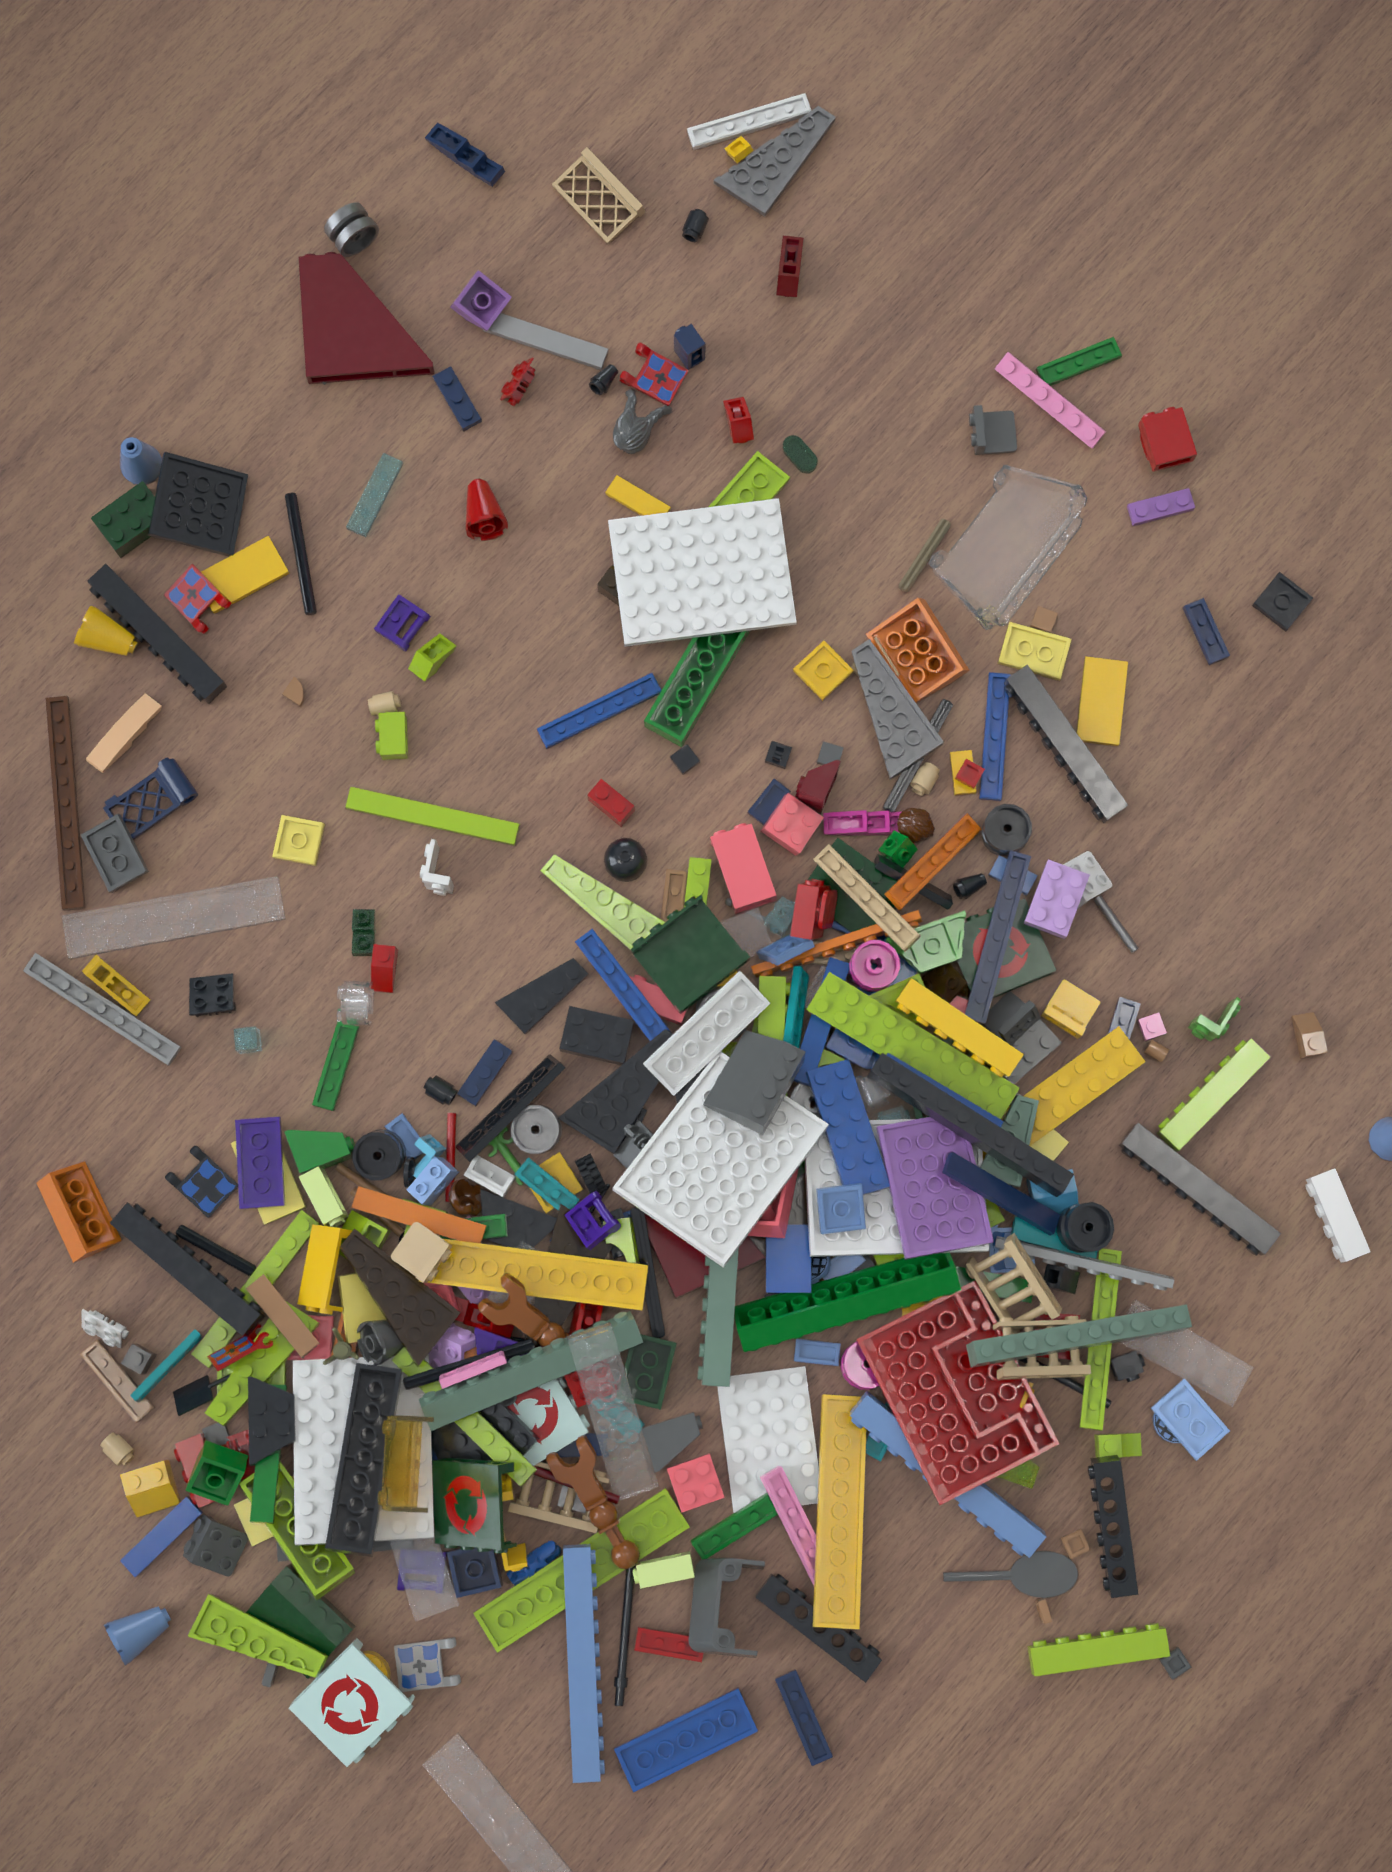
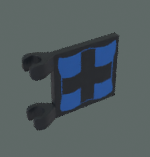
(205, 1185)

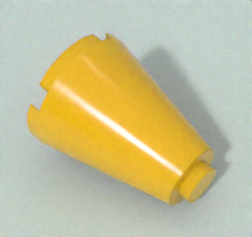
(104, 634)

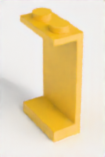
(321, 1268)
(516, 1557)

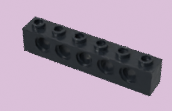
(1126, 1582)
(861, 1668)

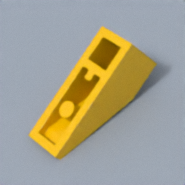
(115, 985)

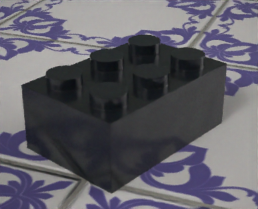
(596, 1035)

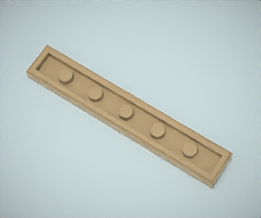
(867, 898)

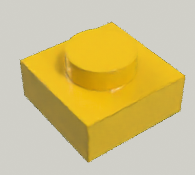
(739, 149)

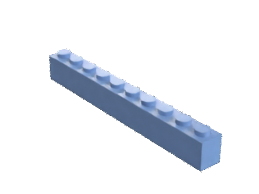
(981, 1500)
(581, 1663)

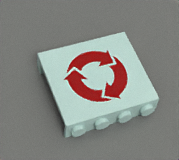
(551, 1417)
(350, 1705)

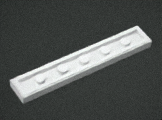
(748, 121)

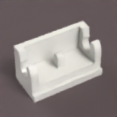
(489, 1176)

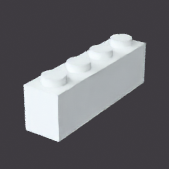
(1337, 1216)

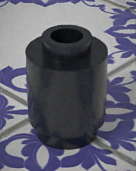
(695, 225)
(440, 1090)

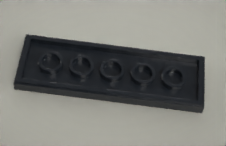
(509, 1107)

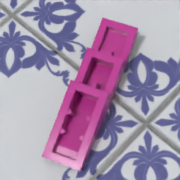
(860, 823)

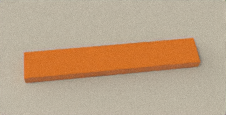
(932, 861)
(409, 1212)

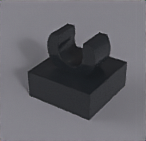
(778, 754)

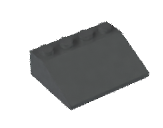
(755, 1080)

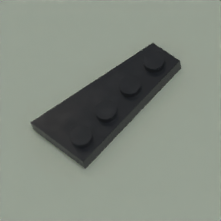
(536, 999)

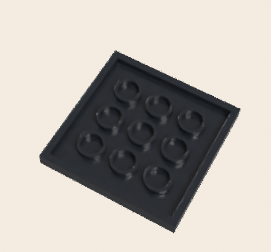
(198, 504)
(453, 1442)

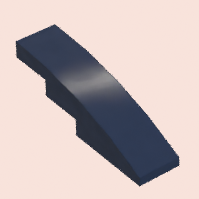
(464, 154)

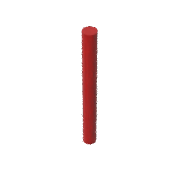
(450, 1150)

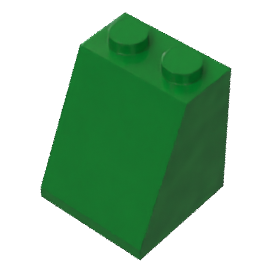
(319, 1148)

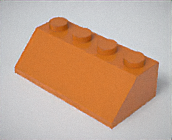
(78, 1211)

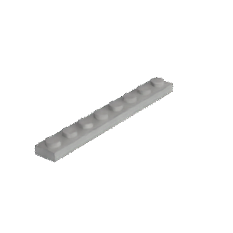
(102, 1009)
(1094, 1265)

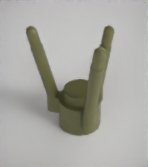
(341, 1350)

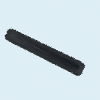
(215, 1250)

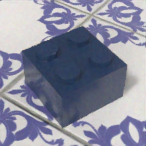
(474, 1571)

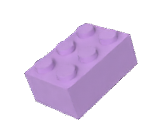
(1056, 899)

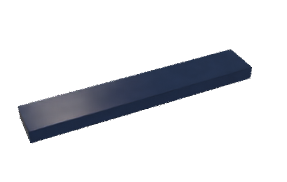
(1001, 1193)

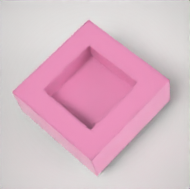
(1151, 1026)

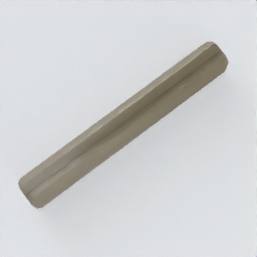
(924, 555)

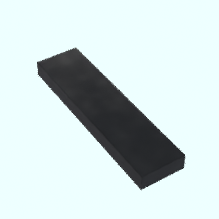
(928, 891)

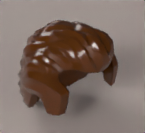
(915, 824)
(463, 1197)

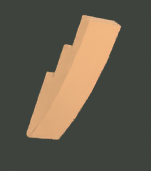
(123, 732)

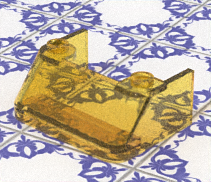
(402, 1463)

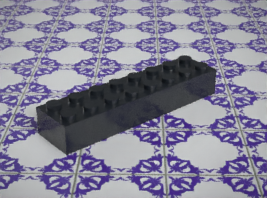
(361, 1462)

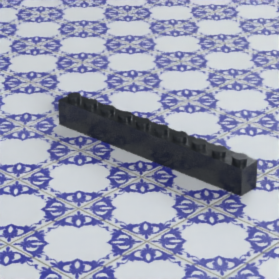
(970, 1125)

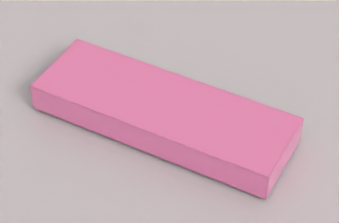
(472, 1369)

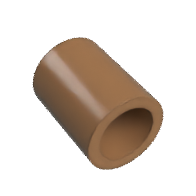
(1156, 1050)

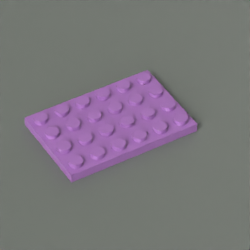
(930, 1207)

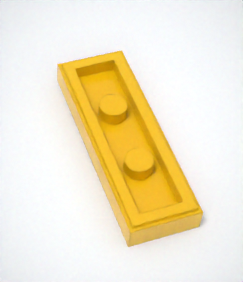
(635, 498)

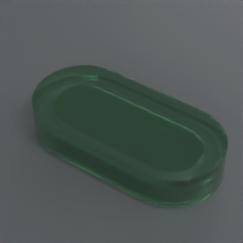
(799, 454)

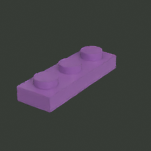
(1160, 507)

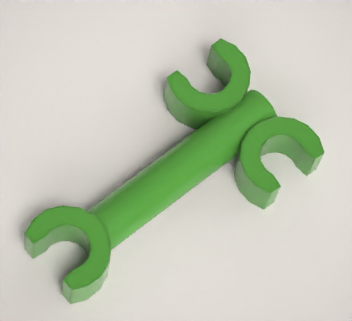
(499, 1144)

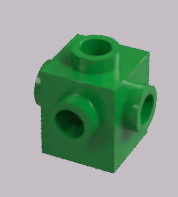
(898, 848)

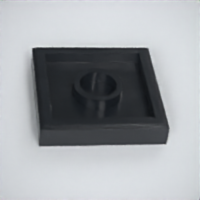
(1282, 601)

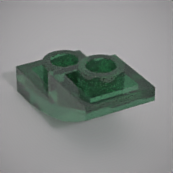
(363, 932)

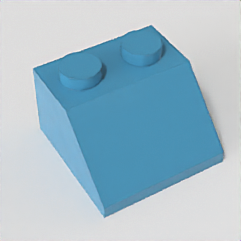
(1057, 1204)

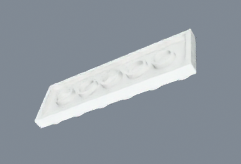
(706, 1033)

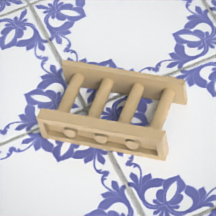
(1024, 1268)
(1032, 1369)
(544, 1511)

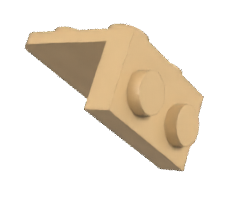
(421, 1252)

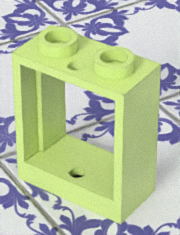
(324, 1197)
(664, 1570)

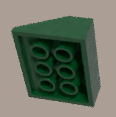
(847, 911)
(295, 1611)

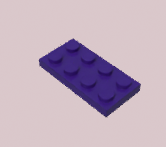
(260, 1162)

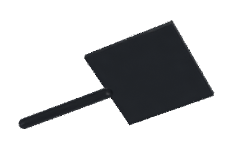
(195, 1394)

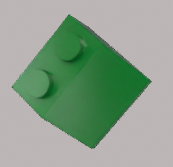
(217, 1473)

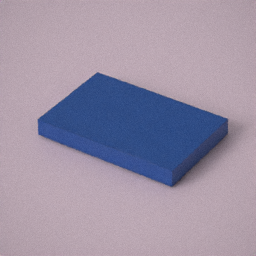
(789, 1262)

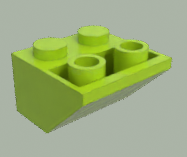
(368, 1228)

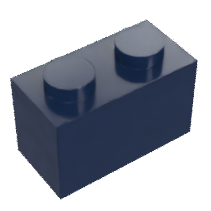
(689, 346)

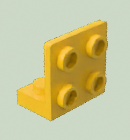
(1070, 1009)

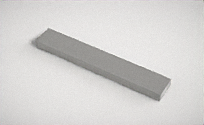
(549, 341)

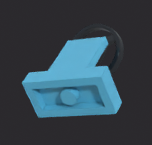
(431, 1148)

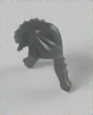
(633, 432)

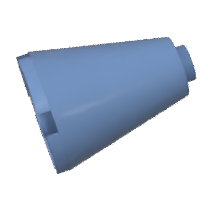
(139, 461)
(1381, 1138)
(137, 1631)

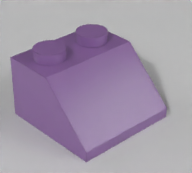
(481, 301)

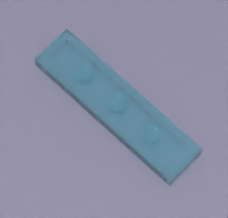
(374, 495)

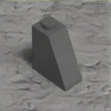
(670, 1437)

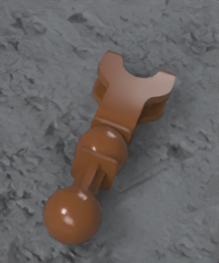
(521, 1313)
(594, 1499)

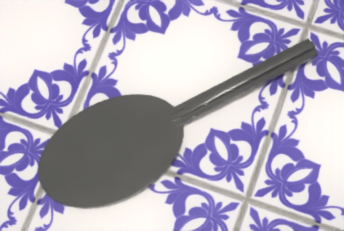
(1039, 1576)

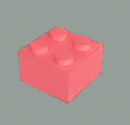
(792, 824)
(695, 1482)

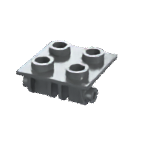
(636, 1139)

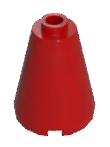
(483, 512)

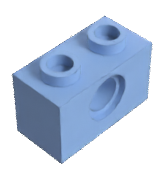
(432, 1181)

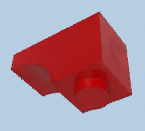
(739, 420)

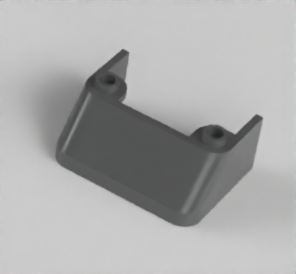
(704, 1630)

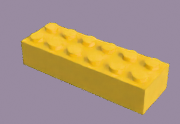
(958, 1027)

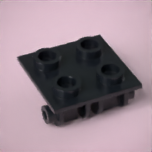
(211, 995)

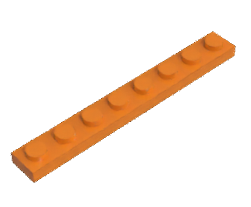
(828, 948)

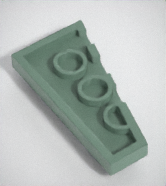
(1019, 1123)

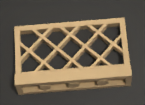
(611, 183)

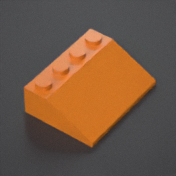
(919, 650)

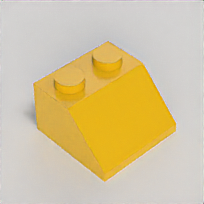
(150, 1488)

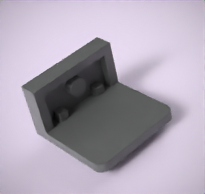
(992, 431)
(215, 1546)

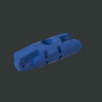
(535, 1560)

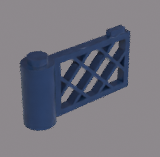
(171, 780)

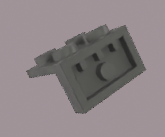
(1011, 1018)

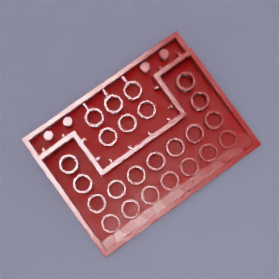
(953, 1415)

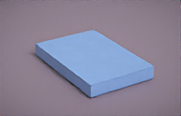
(1190, 1419)

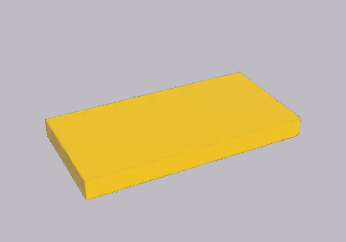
(246, 571)
(1102, 701)

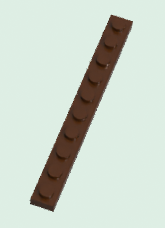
(65, 803)

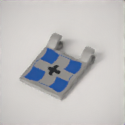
(421, 1665)

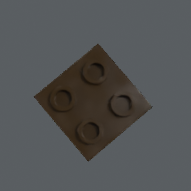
(945, 982)

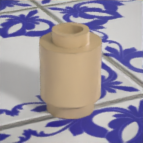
(384, 703)
(925, 779)
(117, 1449)

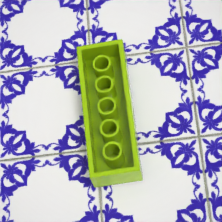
(317, 1567)

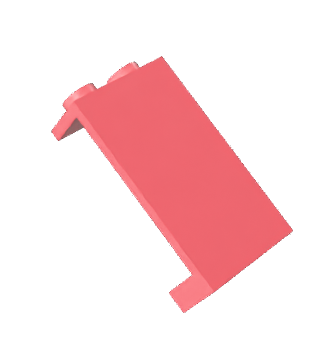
(743, 868)

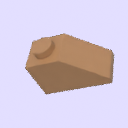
(1309, 1035)

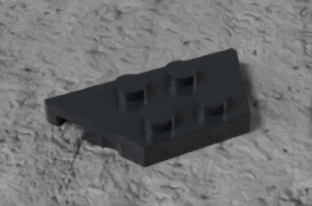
(522, 1222)
(270, 1419)

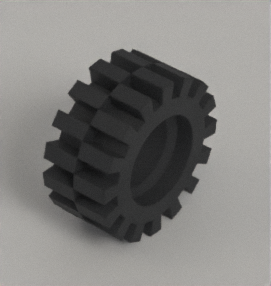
(591, 1174)

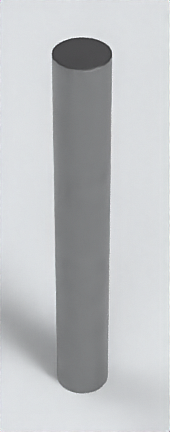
(1115, 923)

